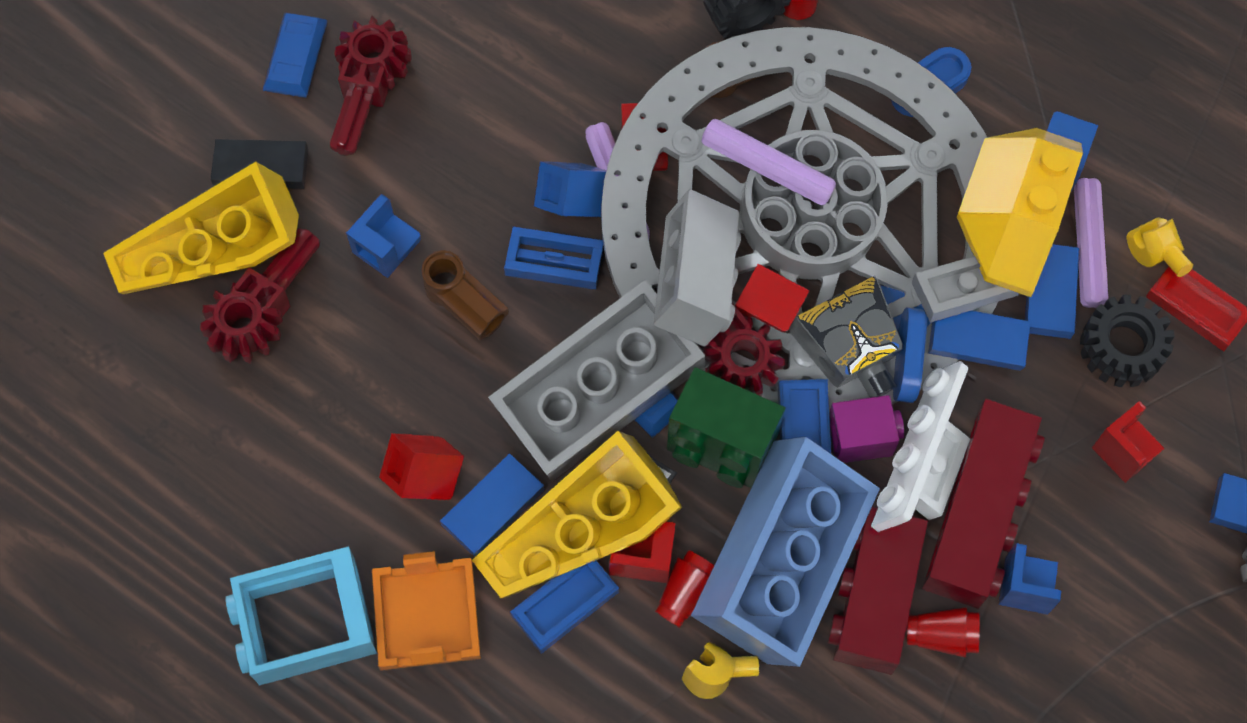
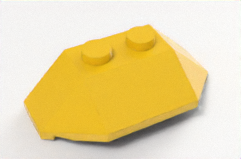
(1018, 204)

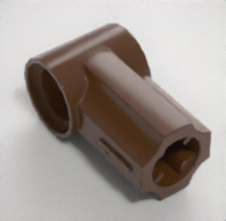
(464, 296)

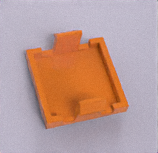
(425, 612)

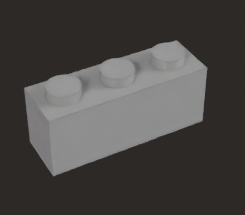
(697, 269)

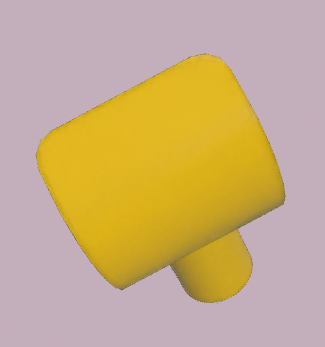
(1157, 243)
(714, 678)

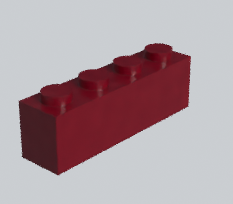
(983, 504)

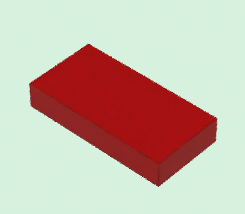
(1200, 306)

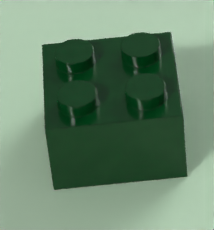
(723, 428)

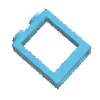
(242, 611)

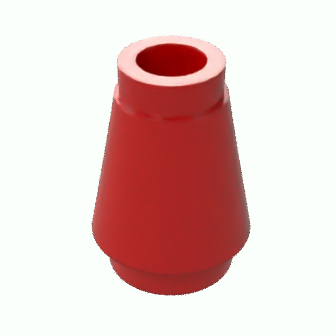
(684, 588)
(945, 631)

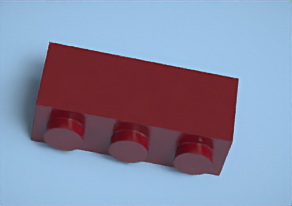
(878, 595)

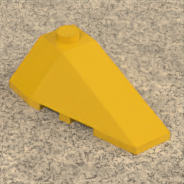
(212, 234)
(594, 511)

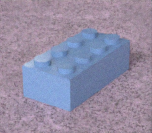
(786, 552)

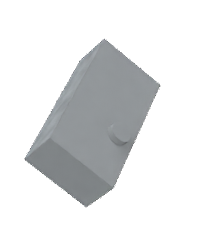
(596, 382)

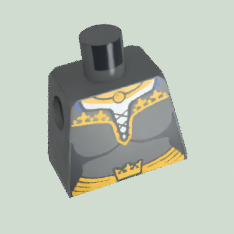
(851, 337)

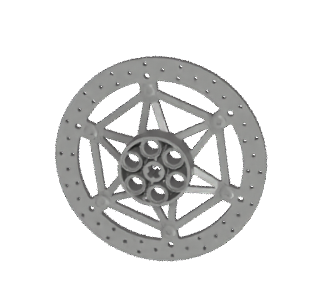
(842, 159)

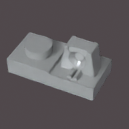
(956, 289)

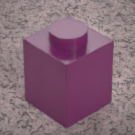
(865, 429)

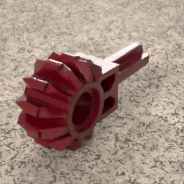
(366, 79)
(259, 299)
(741, 337)

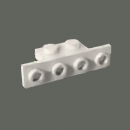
(929, 456)

